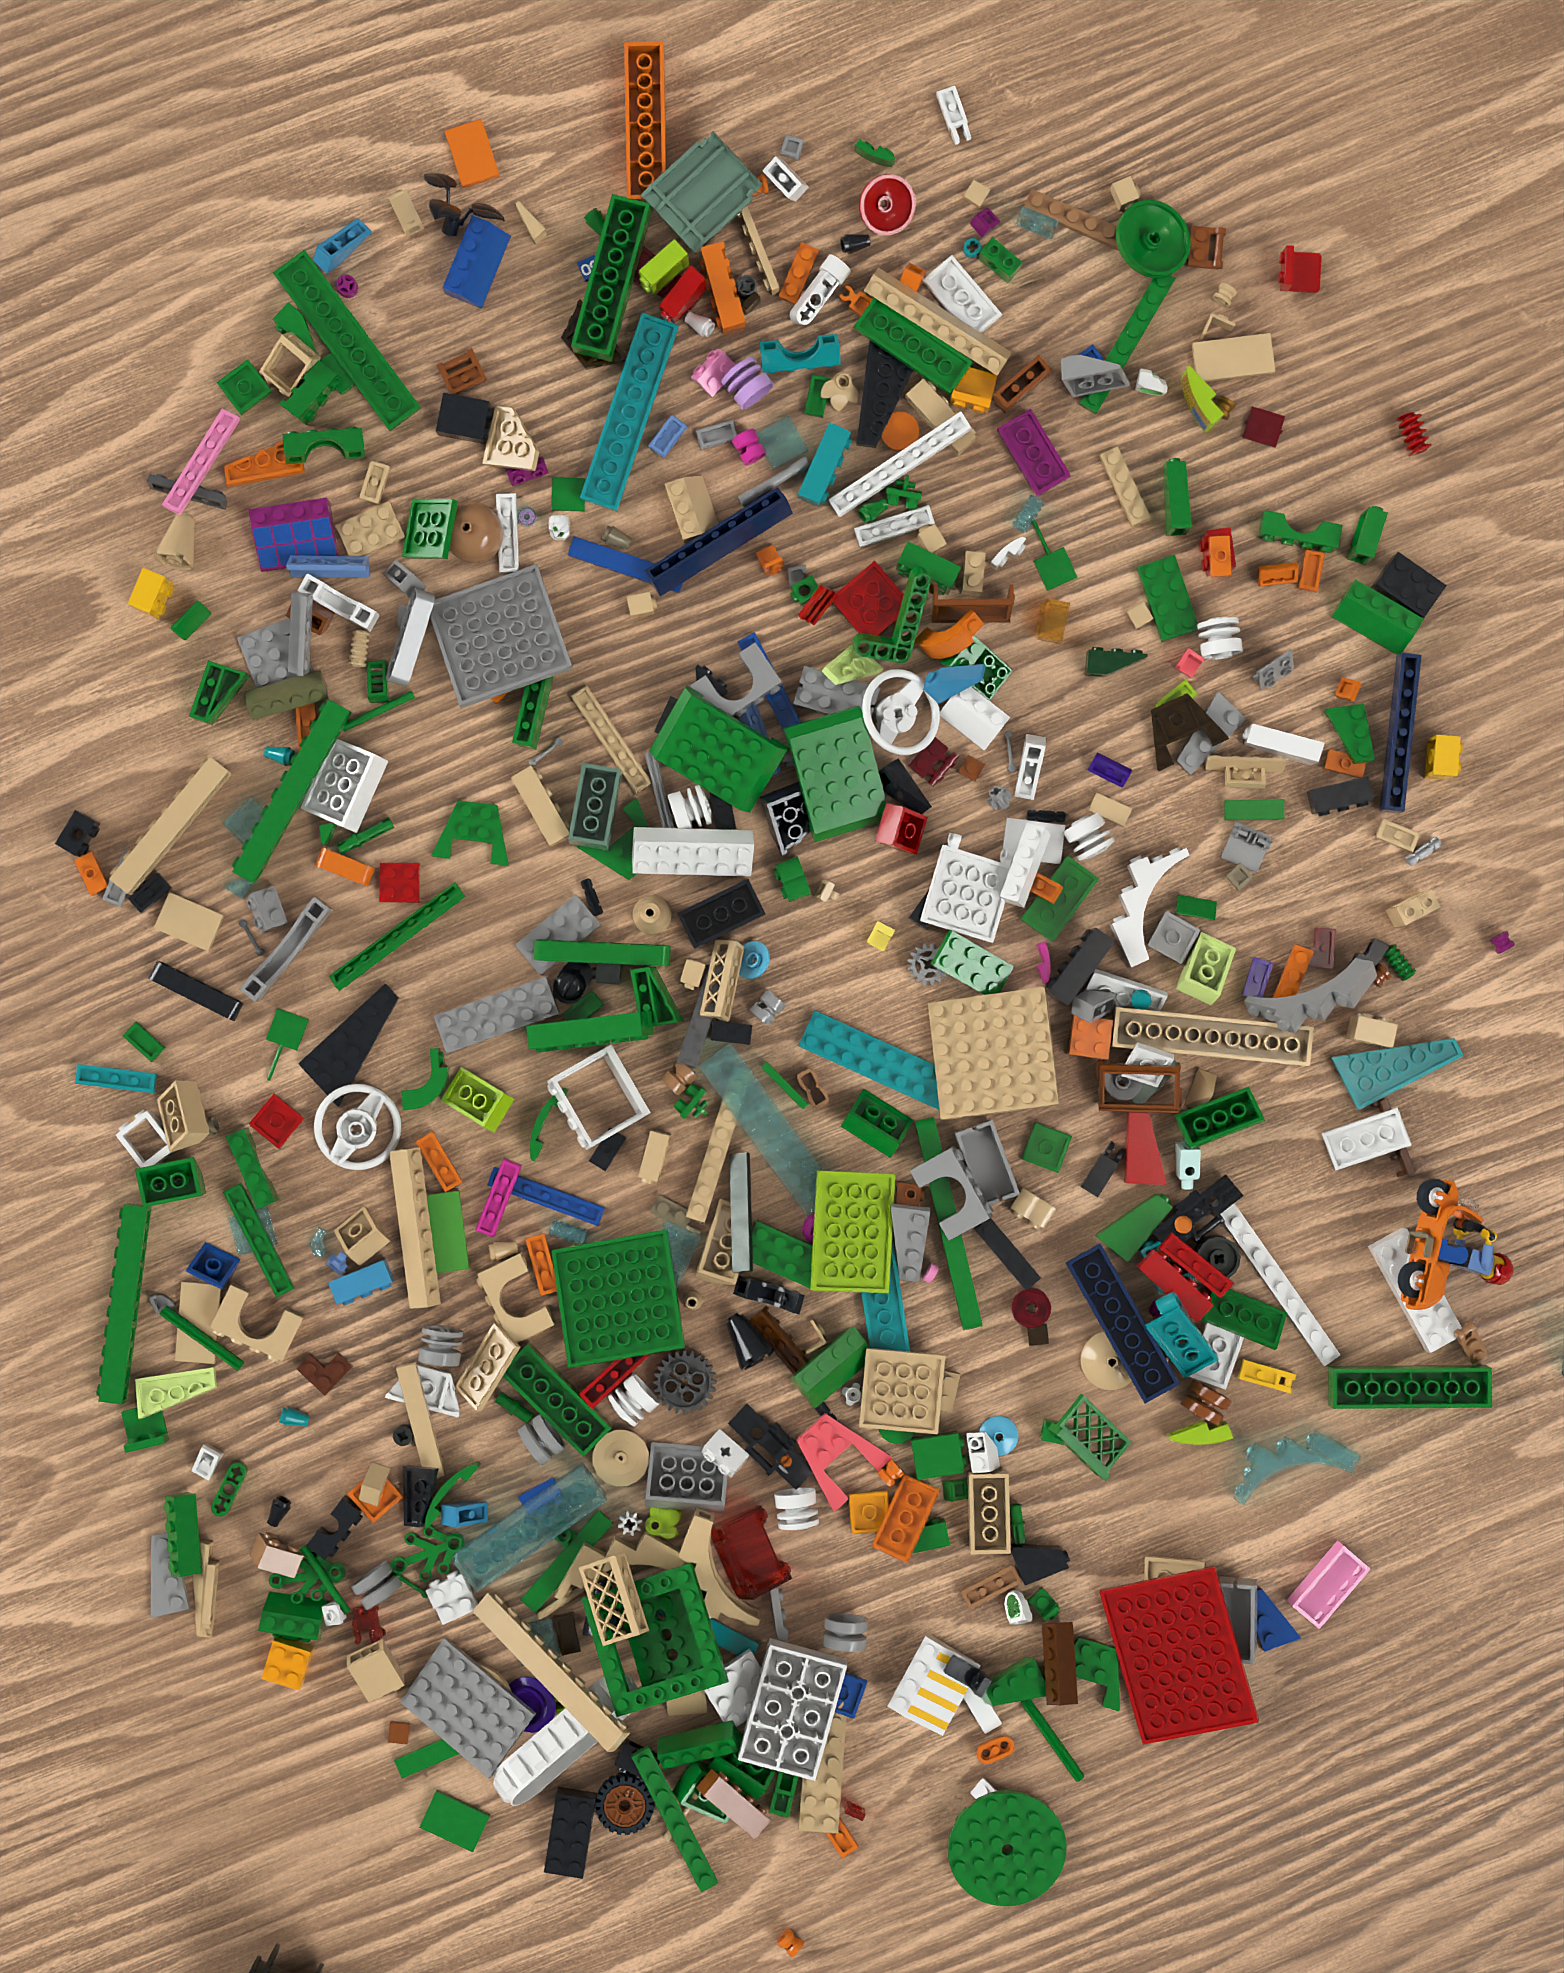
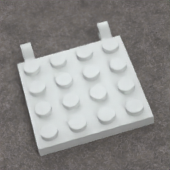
(967, 891)

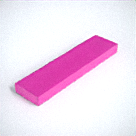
(498, 1197)

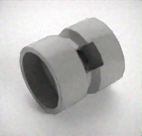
(767, 1007)

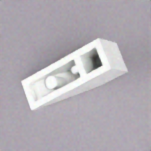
(1030, 766)

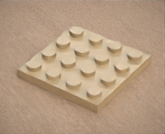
(902, 1390)

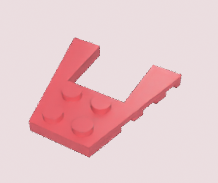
(824, 1443)

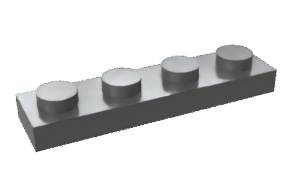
(212, 498)

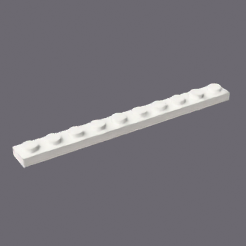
(1278, 1284)

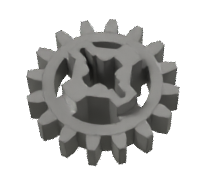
(921, 975)

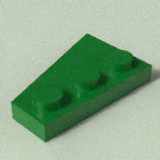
(1353, 730)

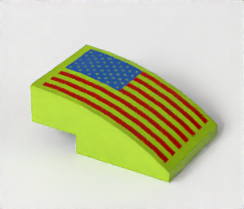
(1199, 400)

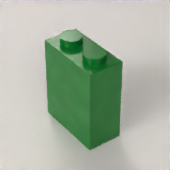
(938, 1455)

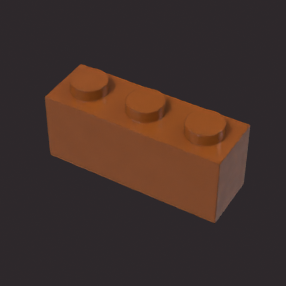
(1021, 384)

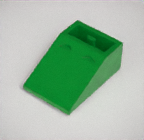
(995, 671)

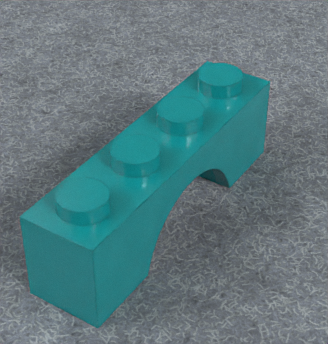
(778, 358)

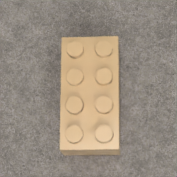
(989, 1512)

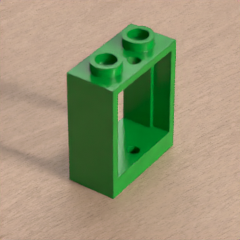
(1367, 535)

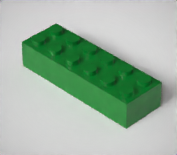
(595, 1030)
(556, 1399)

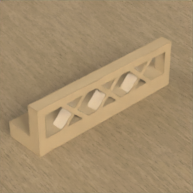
(728, 981)

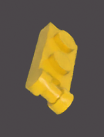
(1266, 1376)

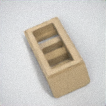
(533, 226)

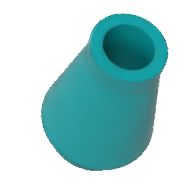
(279, 754)
(292, 1417)

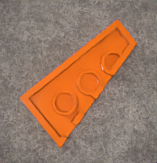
(262, 466)

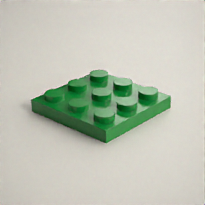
(429, 528)

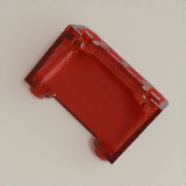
(749, 1554)

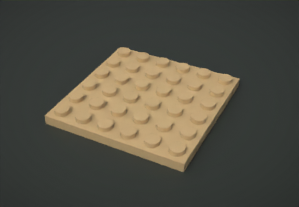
(993, 1053)

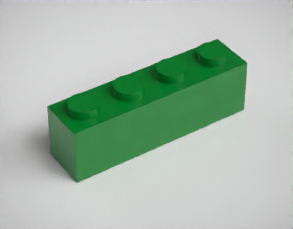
(532, 714)
(182, 1534)
(698, 1744)

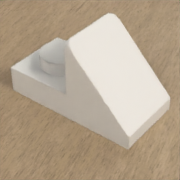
(207, 1461)

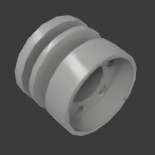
(440, 1348)

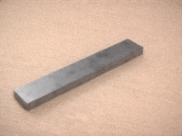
(698, 1026)

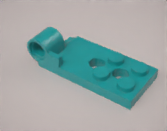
(1177, 1325)

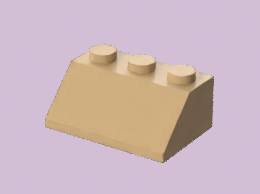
(691, 506)
(182, 1115)

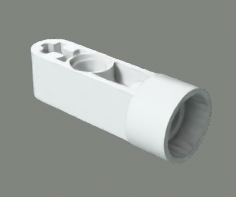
(833, 274)

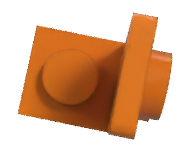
(770, 560)

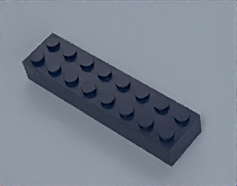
(1122, 1323)

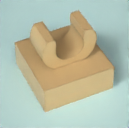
(826, 891)

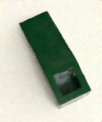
(1104, 663)

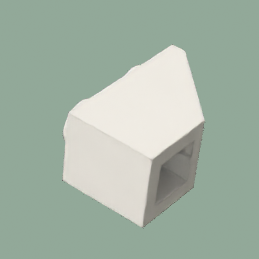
(982, 1452)

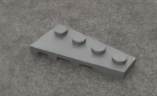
(1199, 744)
(910, 1234)

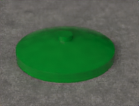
(1153, 238)

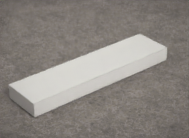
(893, 526)
(508, 551)

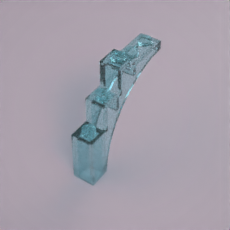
(1289, 1453)

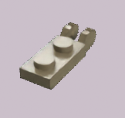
(673, 1213)

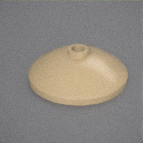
(1095, 1364)

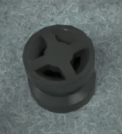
(406, 1433)

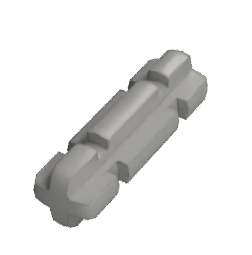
(1423, 851)

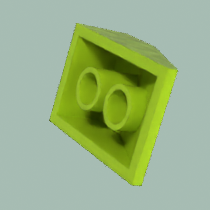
(477, 1099)

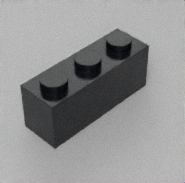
(1340, 796)

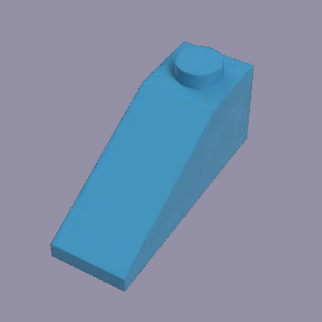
(340, 245)
(952, 680)

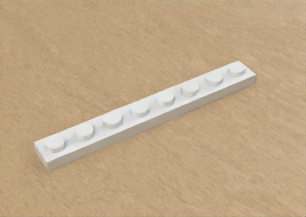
(900, 464)

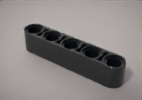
(195, 990)

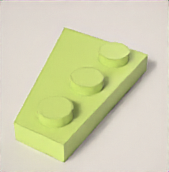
(850, 666)

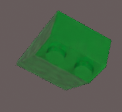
(687, 1787)

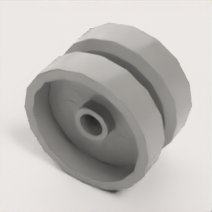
(541, 1439)
(376, 1585)
(845, 1632)

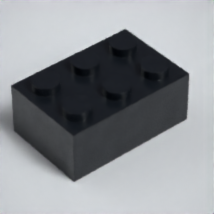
(1408, 585)

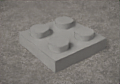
(1173, 937)

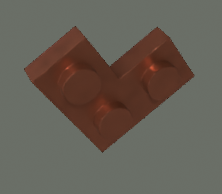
(324, 1377)

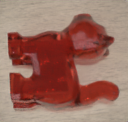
(367, 1622)

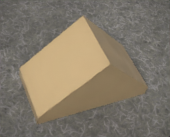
(374, 1483)

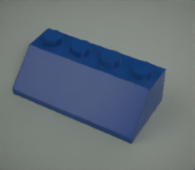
(476, 262)

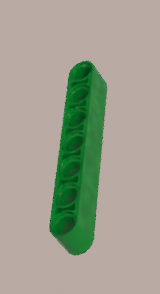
(602, 952)

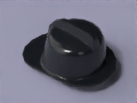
(572, 982)

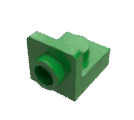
(1044, 1604)

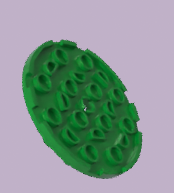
(1001, 1820)

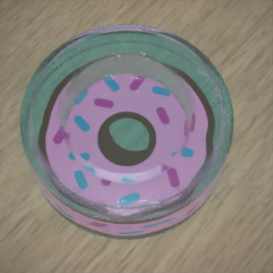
(526, 516)

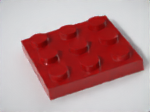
(870, 601)

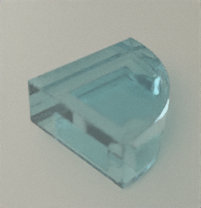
(238, 887)

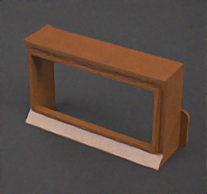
(986, 609)
(1102, 1068)

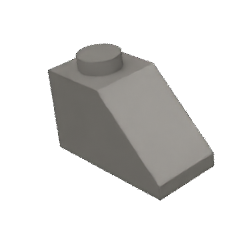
(403, 578)
(1093, 1004)

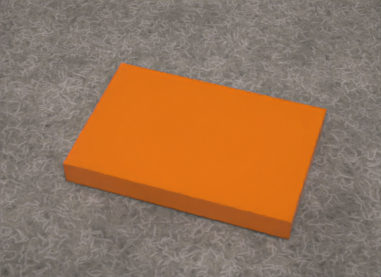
(472, 153)

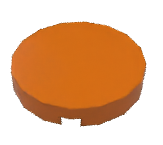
(900, 431)

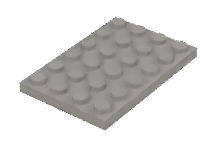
(467, 1707)

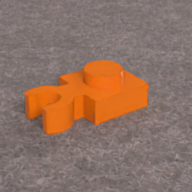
(858, 302)

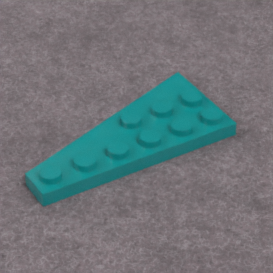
(1383, 1071)

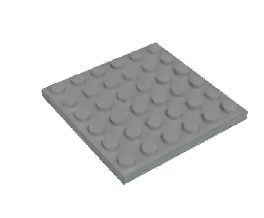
(499, 636)

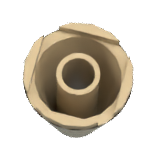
(178, 543)
(660, 918)

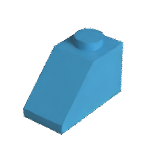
(463, 1513)

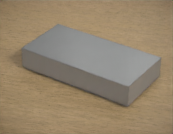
(716, 434)

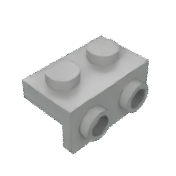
(266, 909)

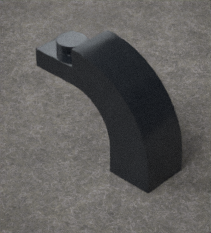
(769, 1293)

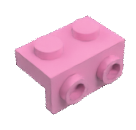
(712, 371)

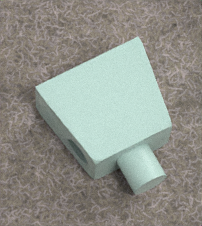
(1187, 1158)

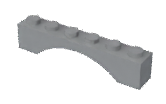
(272, 968)

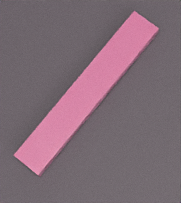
(201, 462)

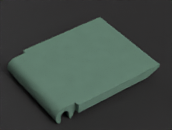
(702, 191)

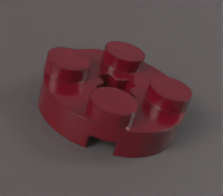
(1040, 1302)

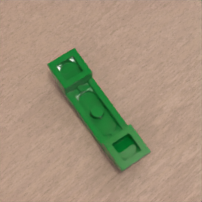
(536, 1145)
(464, 1473)

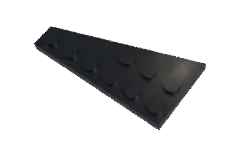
(881, 392)
(344, 1051)

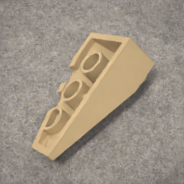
(716, 1257)

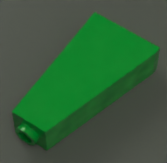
(1176, 498)
(1135, 1226)

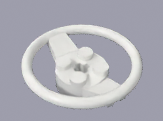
(904, 707)
(366, 1117)

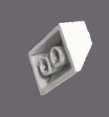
(974, 717)

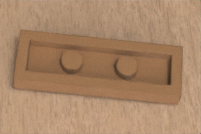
(990, 1586)

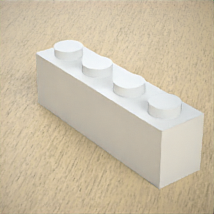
(1025, 865)

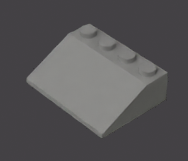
(684, 1479)

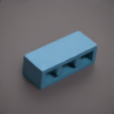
(361, 1282)

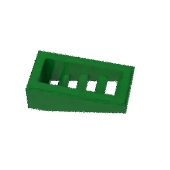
(377, 694)

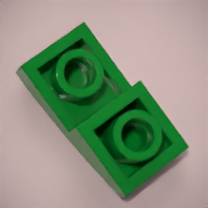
(881, 156)

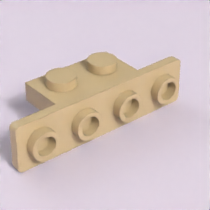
(1245, 771)

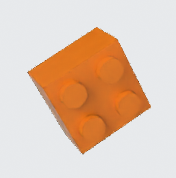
(1090, 1038)

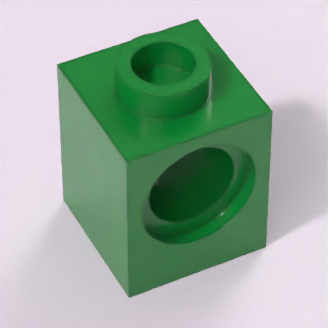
(808, 582)

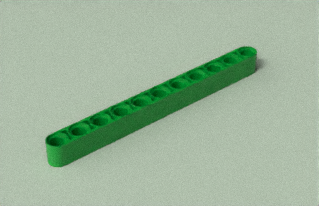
(954, 1248)

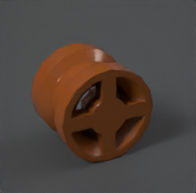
(1382, 975)

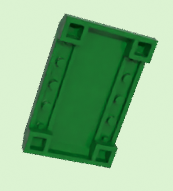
(717, 751)
(837, 773)

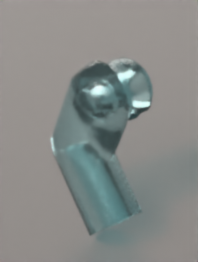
(316, 1243)

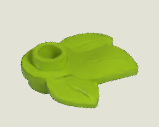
(666, 1520)

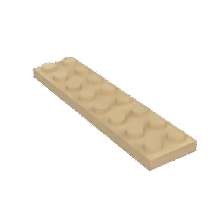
(822, 1797)

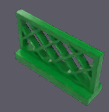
(1083, 1451)

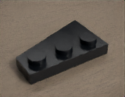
(417, 1493)

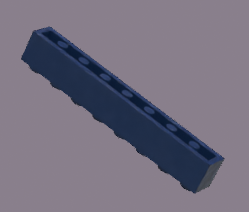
(718, 541)
(1400, 733)

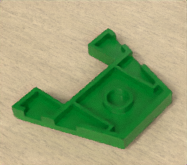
(473, 823)
(620, 852)
(1099, 1664)

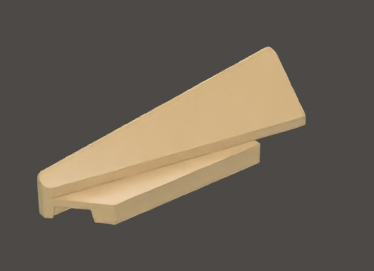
(205, 1590)

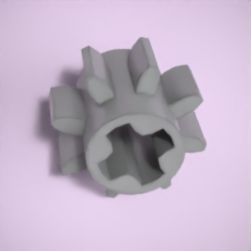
(999, 798)

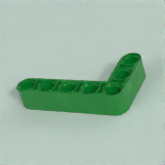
(903, 624)

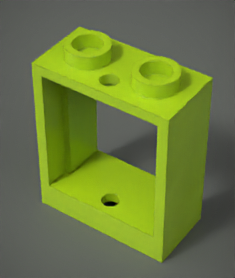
(663, 268)

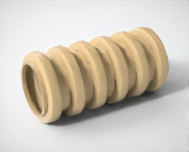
(359, 648)

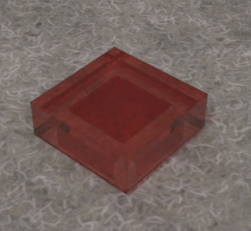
(854, 1810)

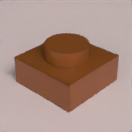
(971, 768)

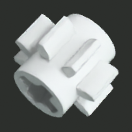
(626, 1527)

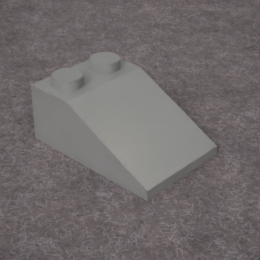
(1090, 375)

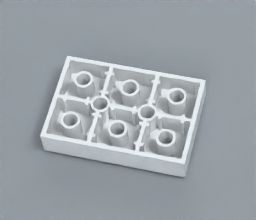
(792, 1709)

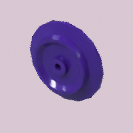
(536, 1697)

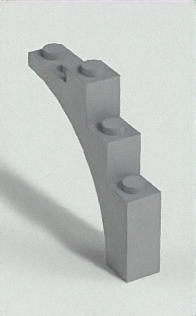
(1317, 1003)

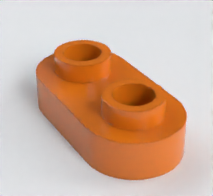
(996, 1752)

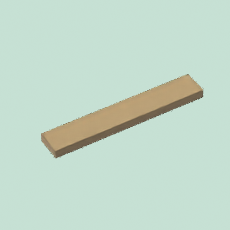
(611, 739)
(420, 1417)

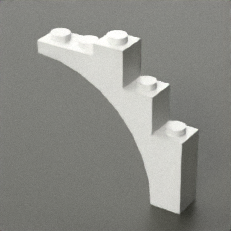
(1129, 930)

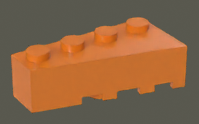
(722, 287)

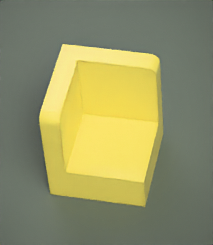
(880, 936)

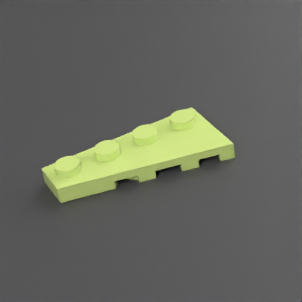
(171, 1389)

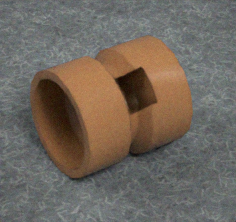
(679, 1077)

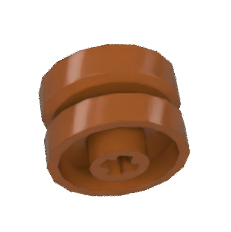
(1205, 1403)

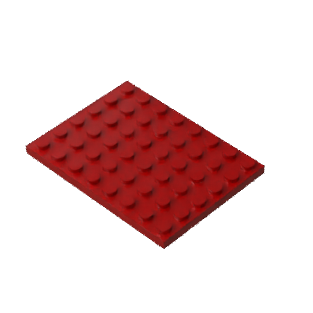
(1179, 1655)

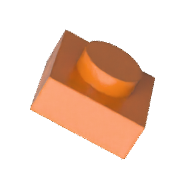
(1347, 689)

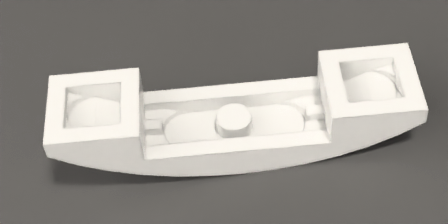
(982, 1712)

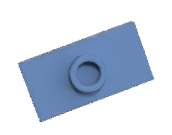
(667, 436)

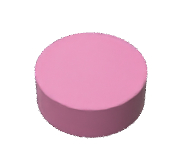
(930, 1272)

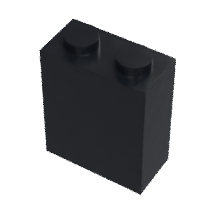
(464, 418)

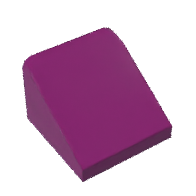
(984, 222)

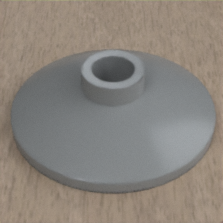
(1119, 1092)

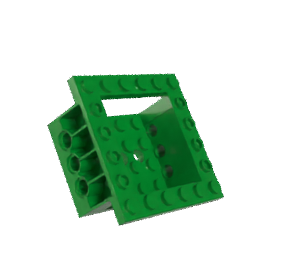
(662, 1678)

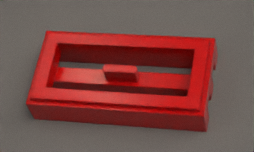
(820, 606)

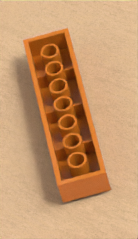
(644, 115)

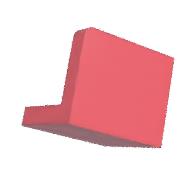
(1189, 663)

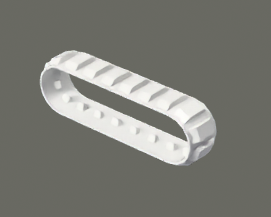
(548, 1752)

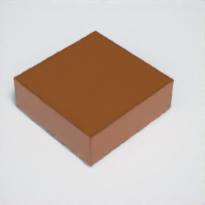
(399, 1732)

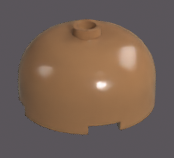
(483, 536)

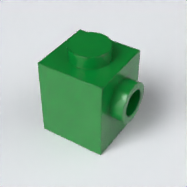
(1047, 1435)

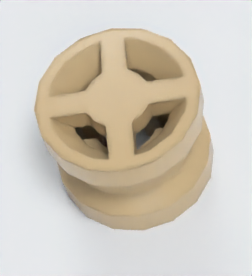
(1224, 295)

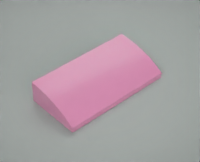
(1328, 1584)

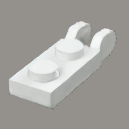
(953, 113)

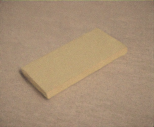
(1234, 357)
(199, 1306)
(487, 1367)

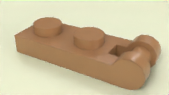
(1471, 1342)

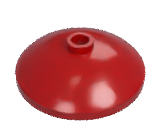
(898, 206)

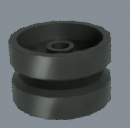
(1228, 1253)

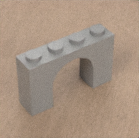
(764, 682)
(951, 1165)

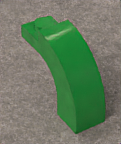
(432, 1089)

